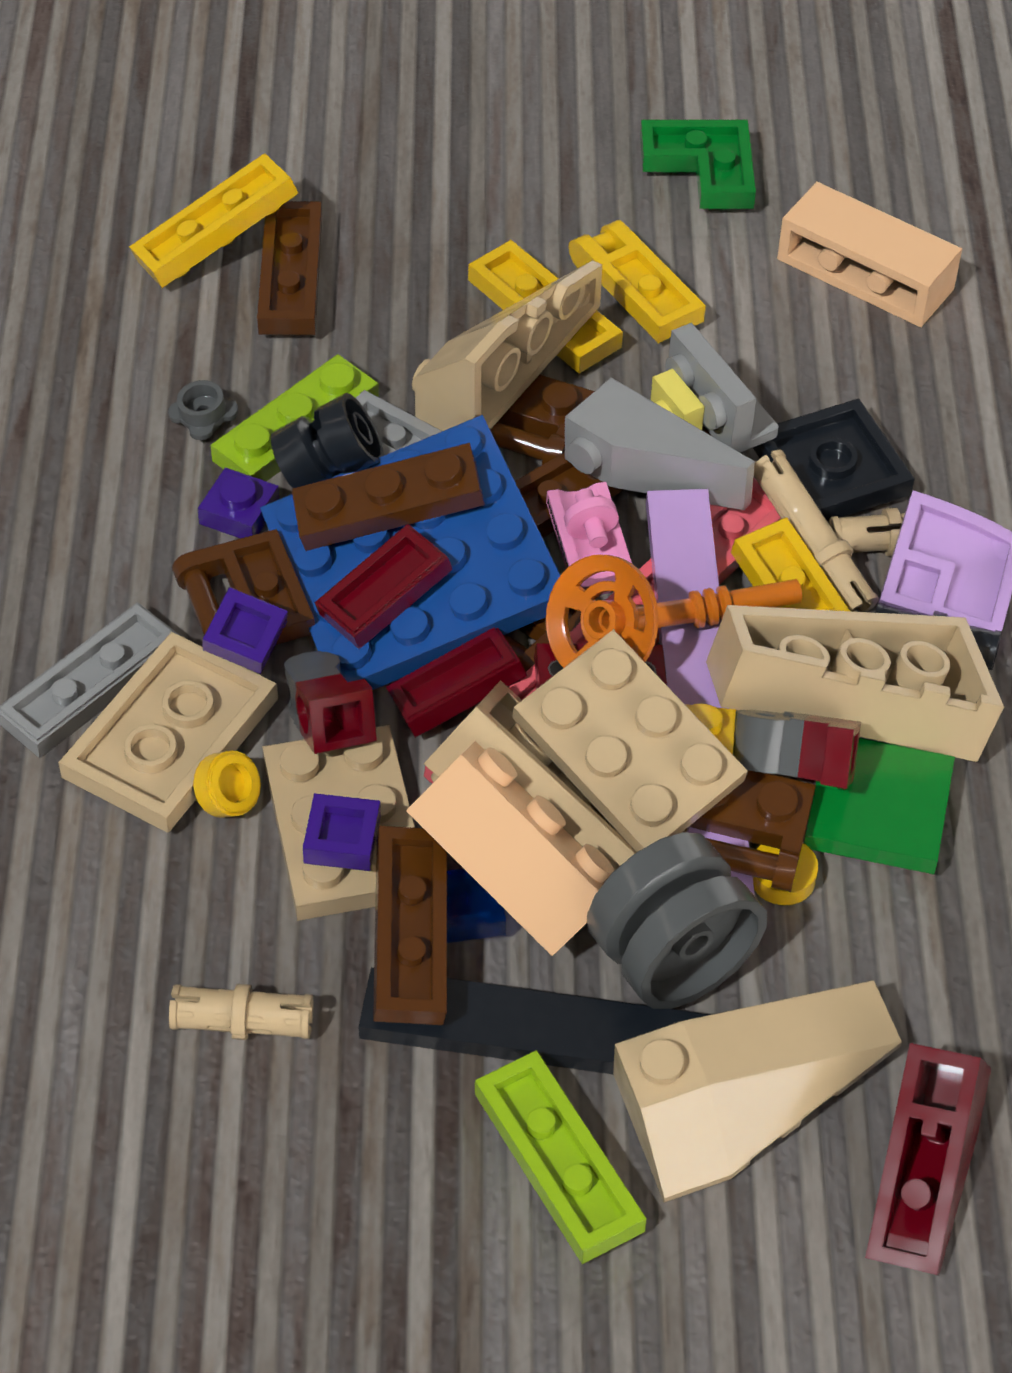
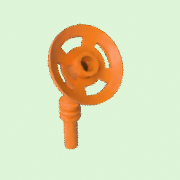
(630, 620)

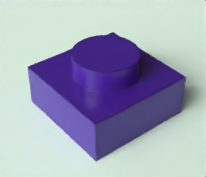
(235, 504)
(244, 630)
(341, 832)

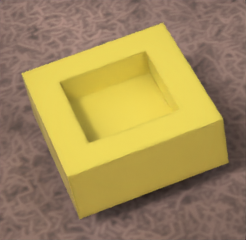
(675, 396)

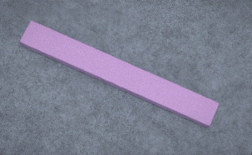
(682, 563)

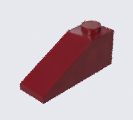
(927, 1157)

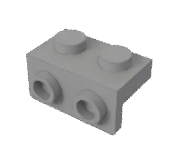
(730, 407)

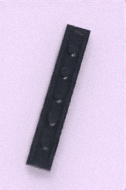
(518, 1021)

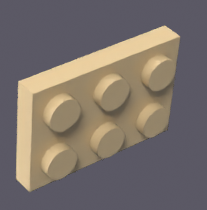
(161, 728)
(629, 743)
(354, 772)

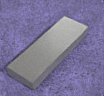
(82, 681)

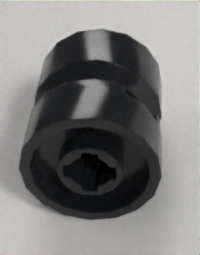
(331, 444)

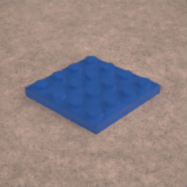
(496, 558)

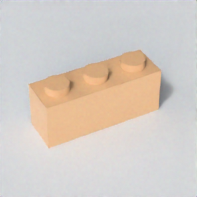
(869, 254)
(513, 845)

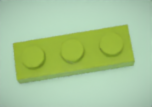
(249, 446)
(560, 1157)

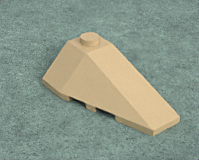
(504, 354)
(494, 727)
(739, 1079)

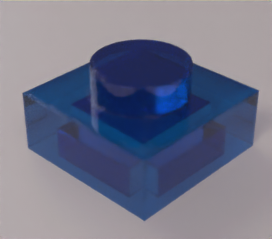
(471, 909)

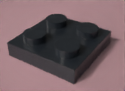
(841, 459)

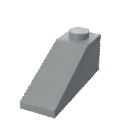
(648, 448)

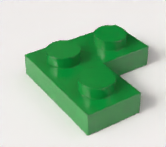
(711, 148)

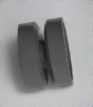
(676, 920)

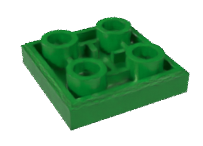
(888, 811)

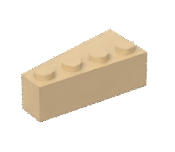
(897, 674)

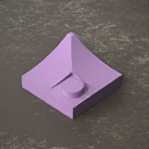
(950, 564)

